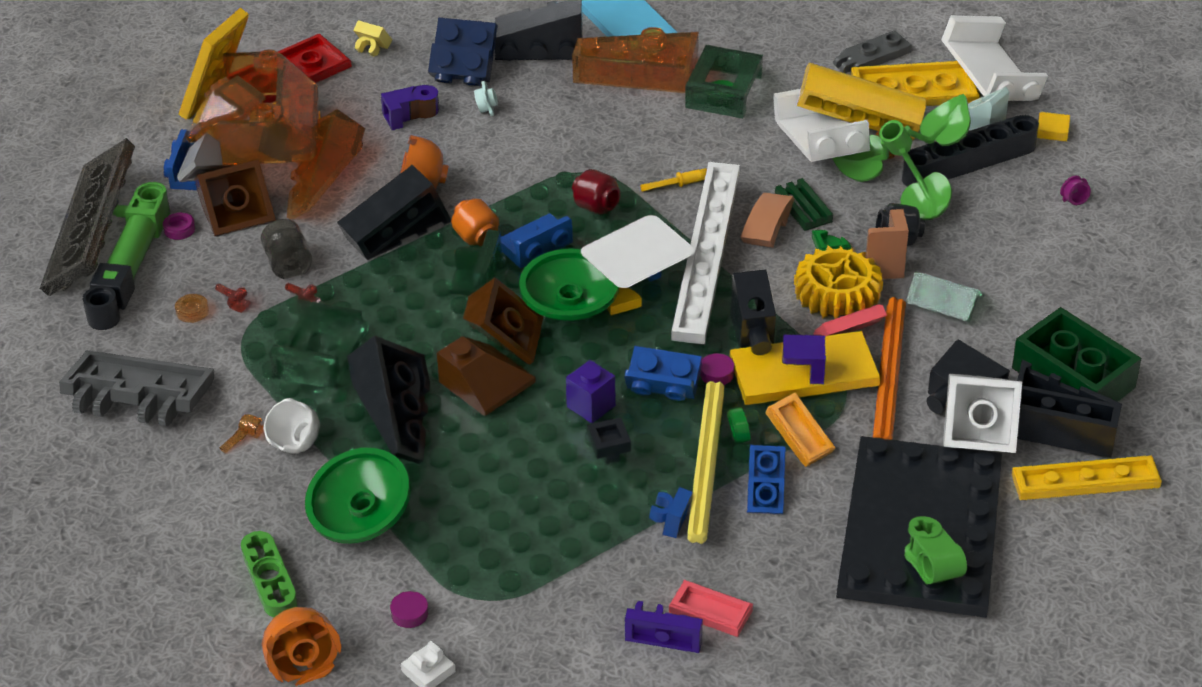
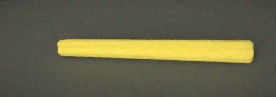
(706, 463)

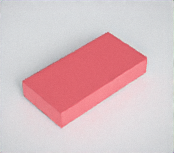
(852, 321)
(715, 608)

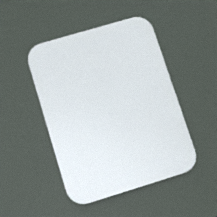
(637, 251)

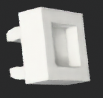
(428, 666)

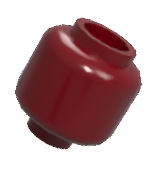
(596, 191)

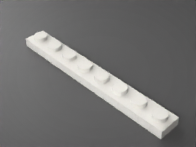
(704, 265)

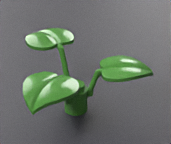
(944, 124)

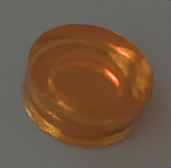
(191, 308)

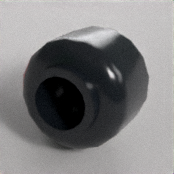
(915, 224)

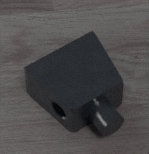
(756, 326)
(959, 360)

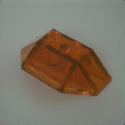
(224, 102)

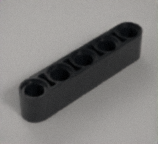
(976, 151)

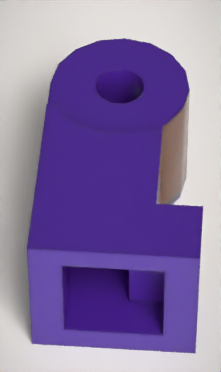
(409, 104)

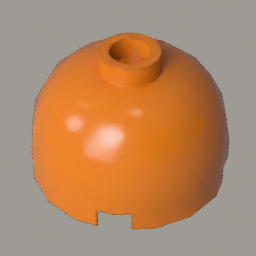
(427, 159)
(300, 638)

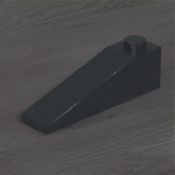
(393, 390)

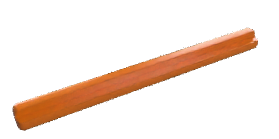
(889, 369)

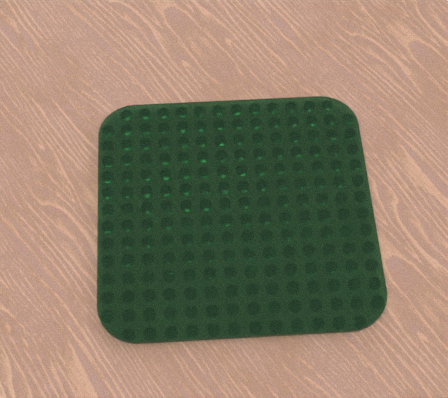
(521, 490)

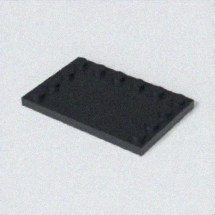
(910, 481)

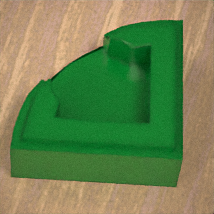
(822, 240)

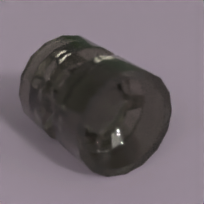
(286, 248)

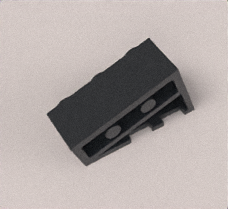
(540, 33)
(394, 213)
(1064, 415)

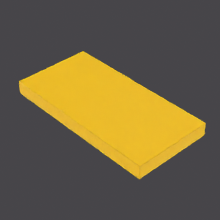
(210, 62)
(931, 80)
(768, 379)

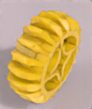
(838, 282)

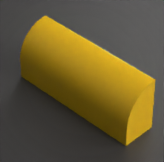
(858, 99)

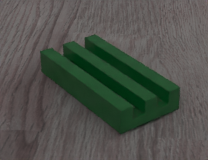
(808, 202)

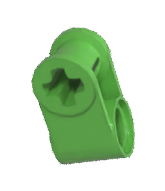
(934, 551)

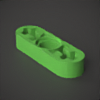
(271, 561)

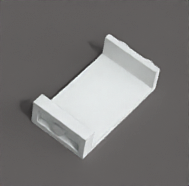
(977, 50)
(819, 134)

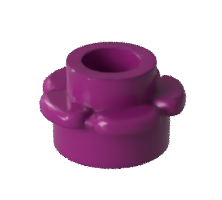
(1075, 190)

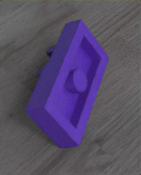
(662, 629)

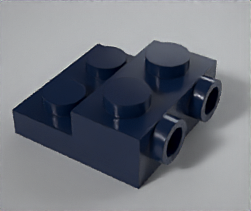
(463, 51)

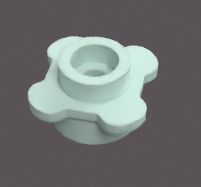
(486, 98)

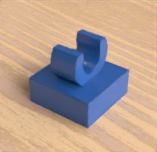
(674, 511)

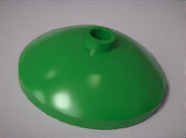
(565, 286)
(354, 482)

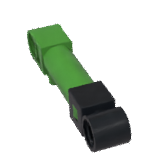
(114, 280)

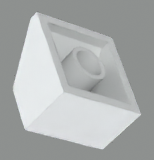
(982, 413)

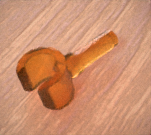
(249, 426)

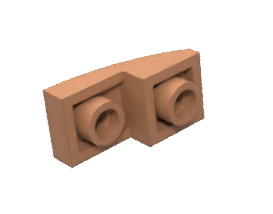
(766, 218)

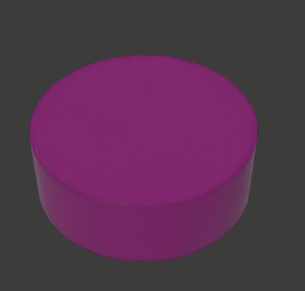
(179, 226)
(717, 368)
(409, 609)

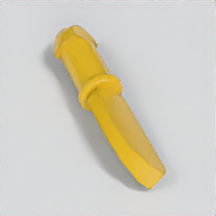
(680, 179)

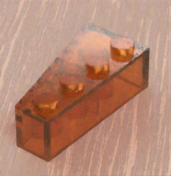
(621, 63)

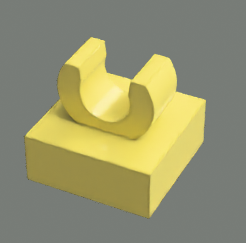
(371, 35)

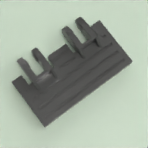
(129, 380)

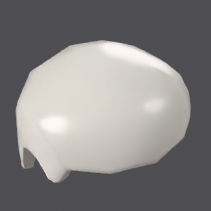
(291, 426)

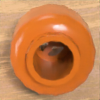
(473, 220)

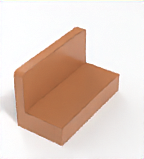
(889, 245)

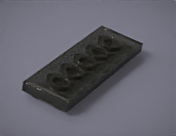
(88, 218)

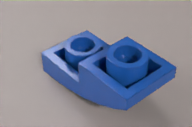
(766, 479)

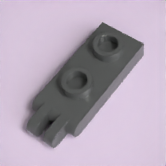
(873, 52)

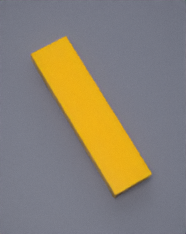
(1086, 477)

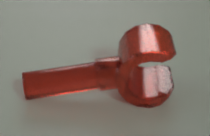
(304, 294)
(236, 298)

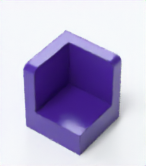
(806, 351)

